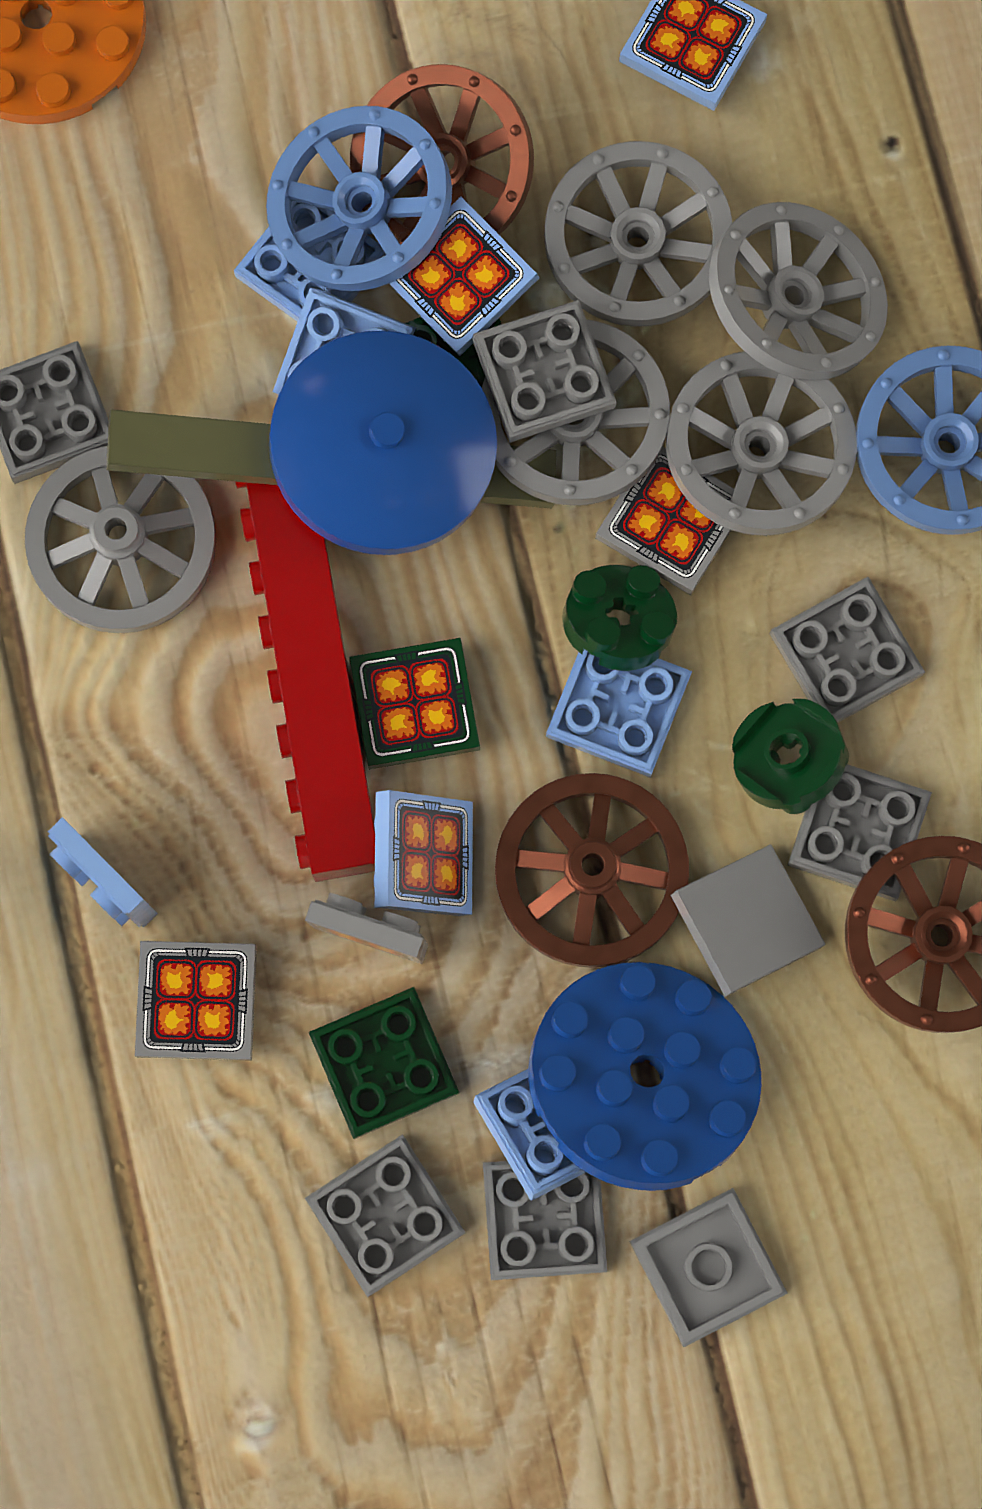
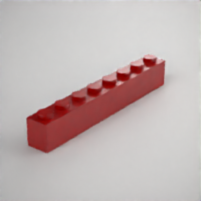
(313, 686)

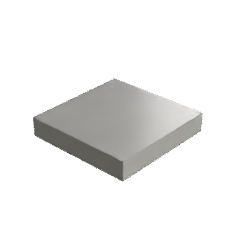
(747, 920)
(708, 1267)

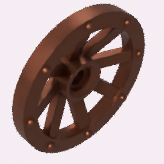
(514, 133)
(588, 887)
(945, 915)

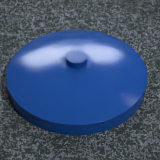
(382, 442)

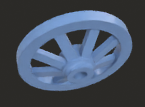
(354, 193)
(946, 426)

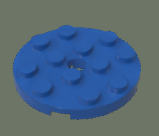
(631, 1131)

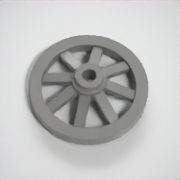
(633, 223)
(794, 294)
(766, 435)
(627, 470)
(121, 551)

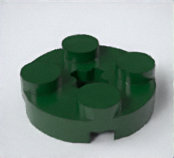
(625, 589)
(793, 784)

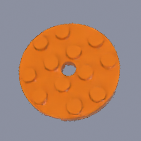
(70, 61)

